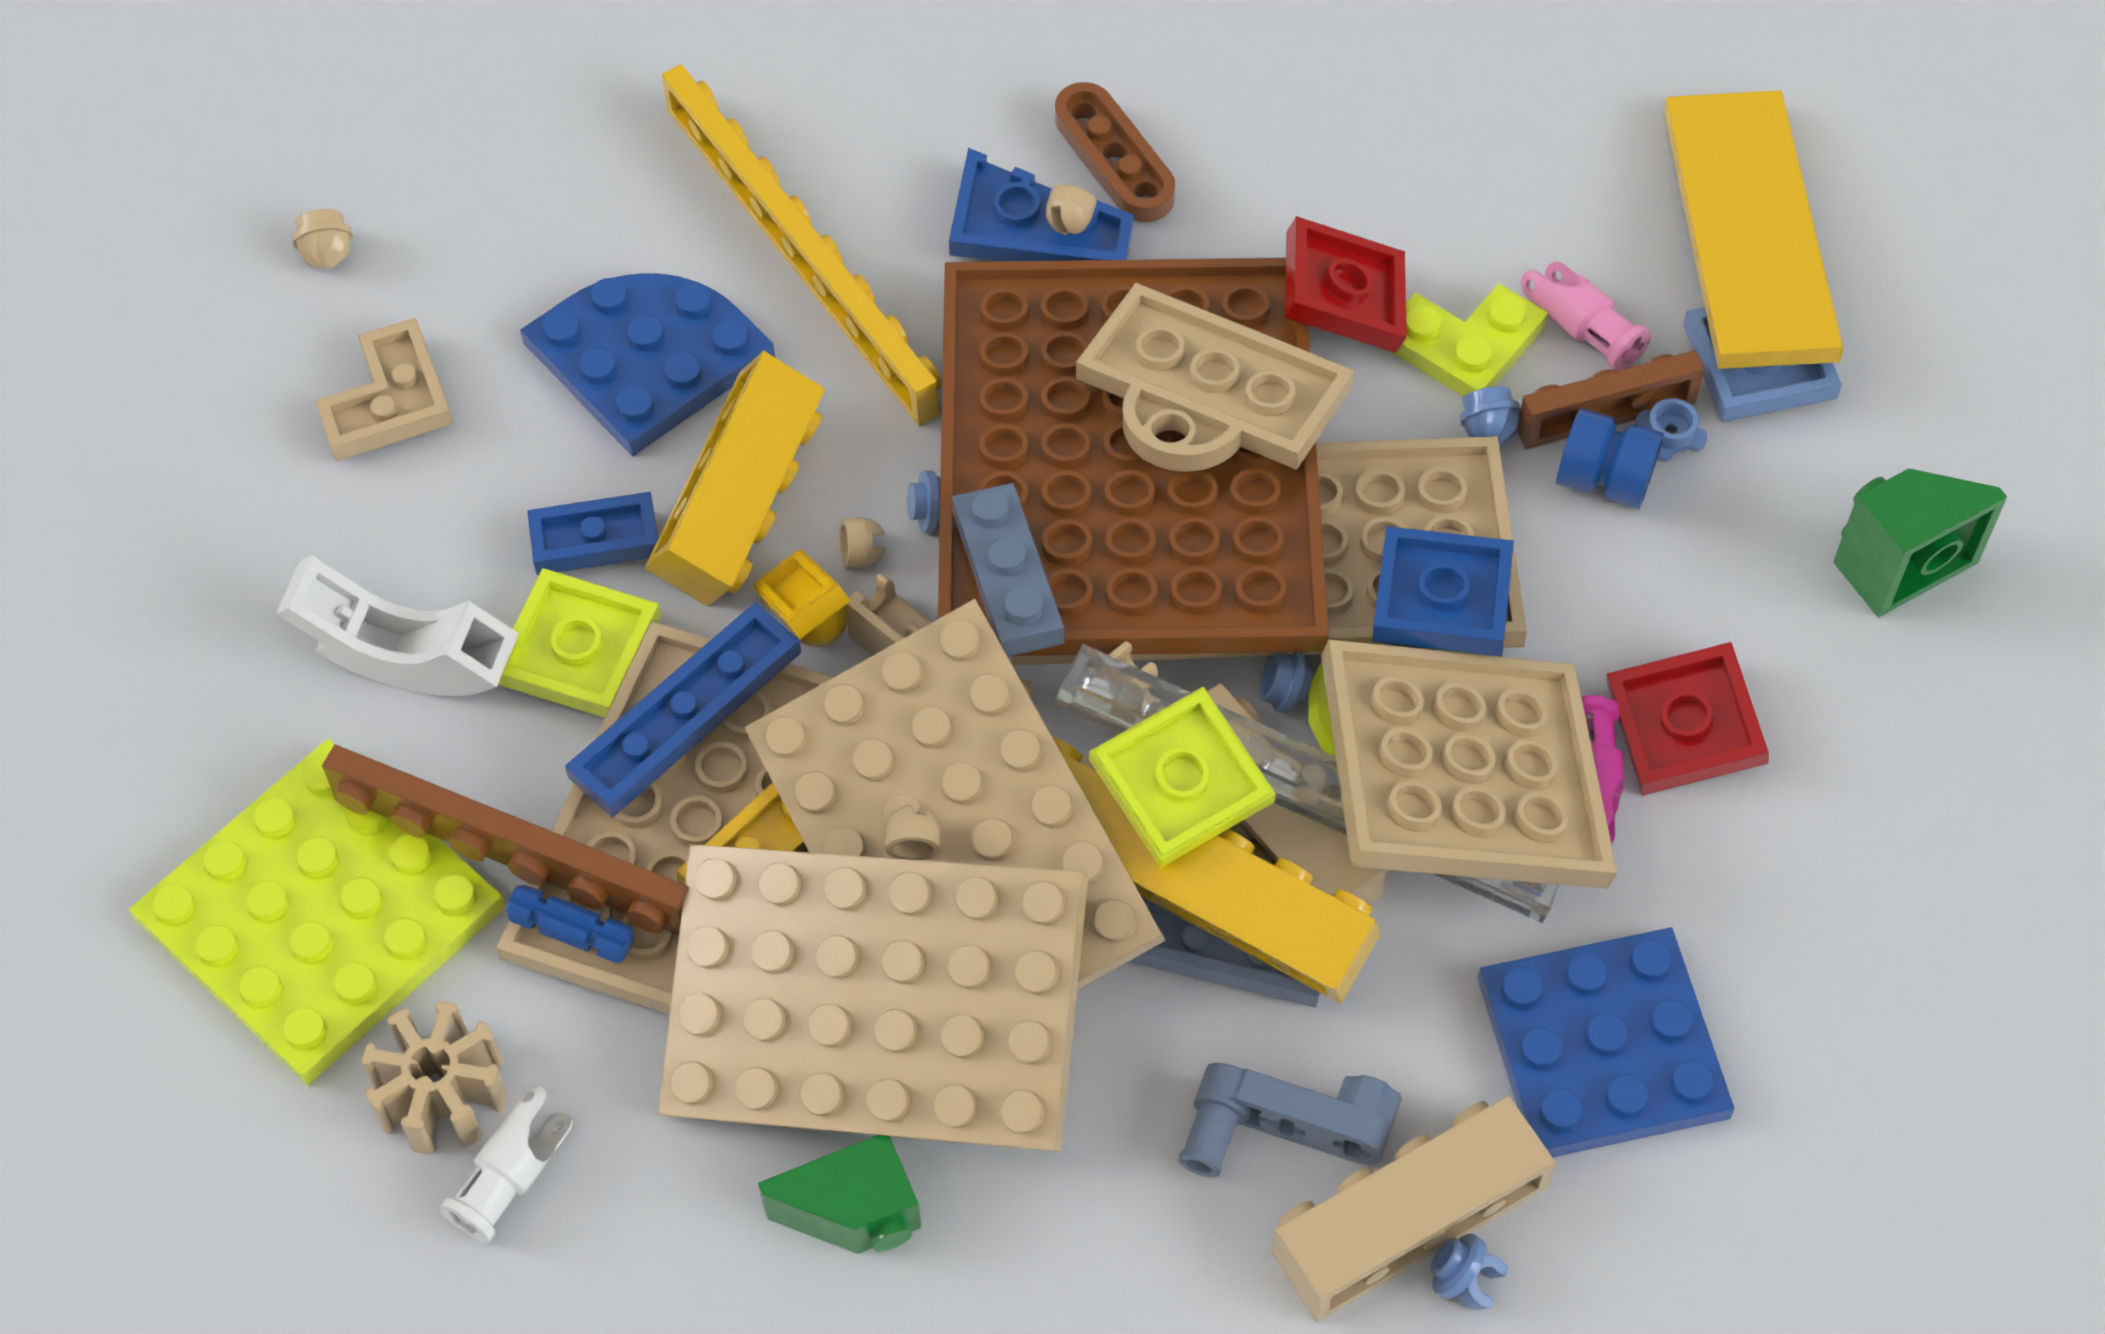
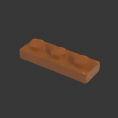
(1622, 394)

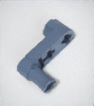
(1347, 1126)

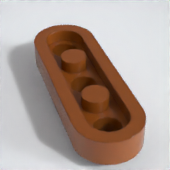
(1113, 135)

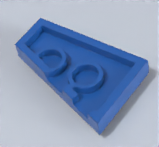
(1005, 219)

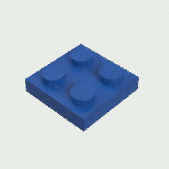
(1443, 591)

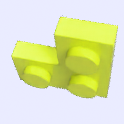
(1473, 351)

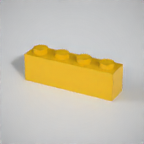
(736, 480)

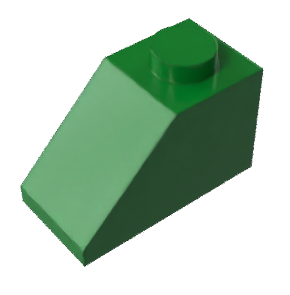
(847, 1198)

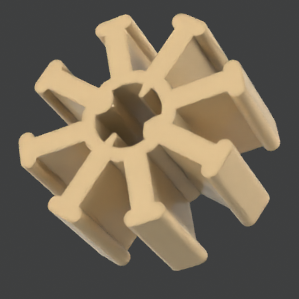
(409, 1096)

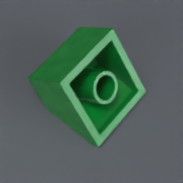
(1914, 535)

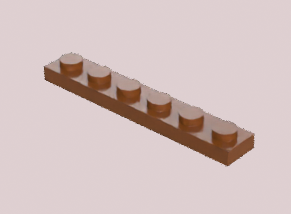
(486, 832)

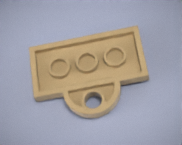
(1209, 383)

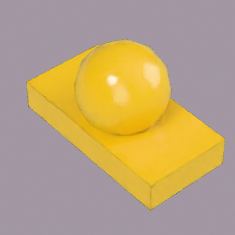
(805, 599)

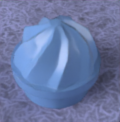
(1490, 413)

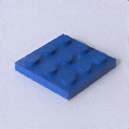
(1605, 1042)

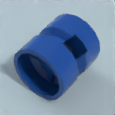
(1609, 458)

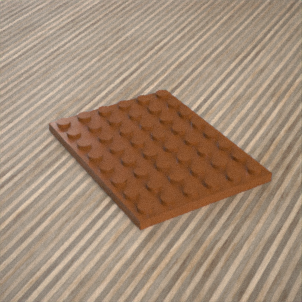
(1126, 546)

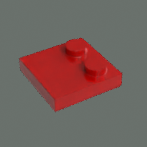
(1345, 284)
(1687, 718)

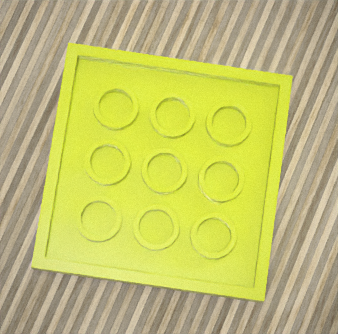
(315, 917)

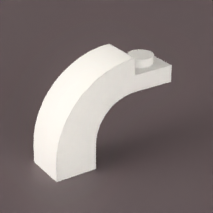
(399, 646)

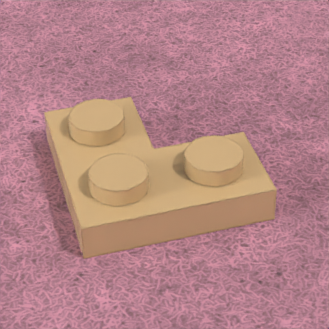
(399, 401)

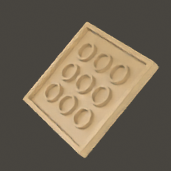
(1466, 765)

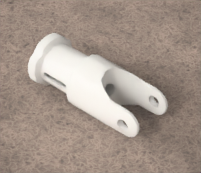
(505, 1167)

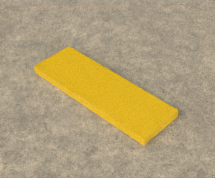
(1752, 230)

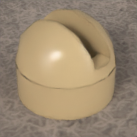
(1069, 209)
(857, 542)
(912, 834)

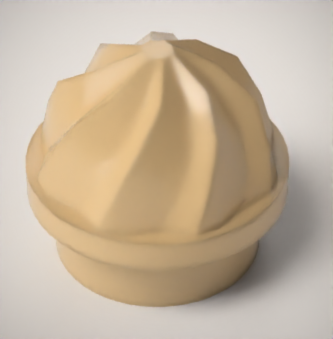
(322, 238)

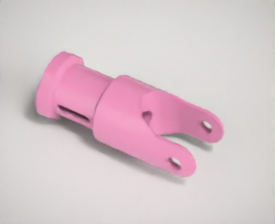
(1586, 314)

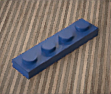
(683, 709)

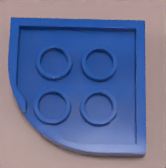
(645, 351)

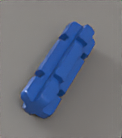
(570, 923)

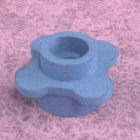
(1674, 415)

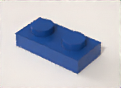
(593, 532)

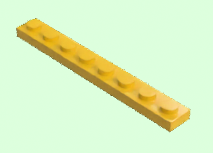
(812, 257)

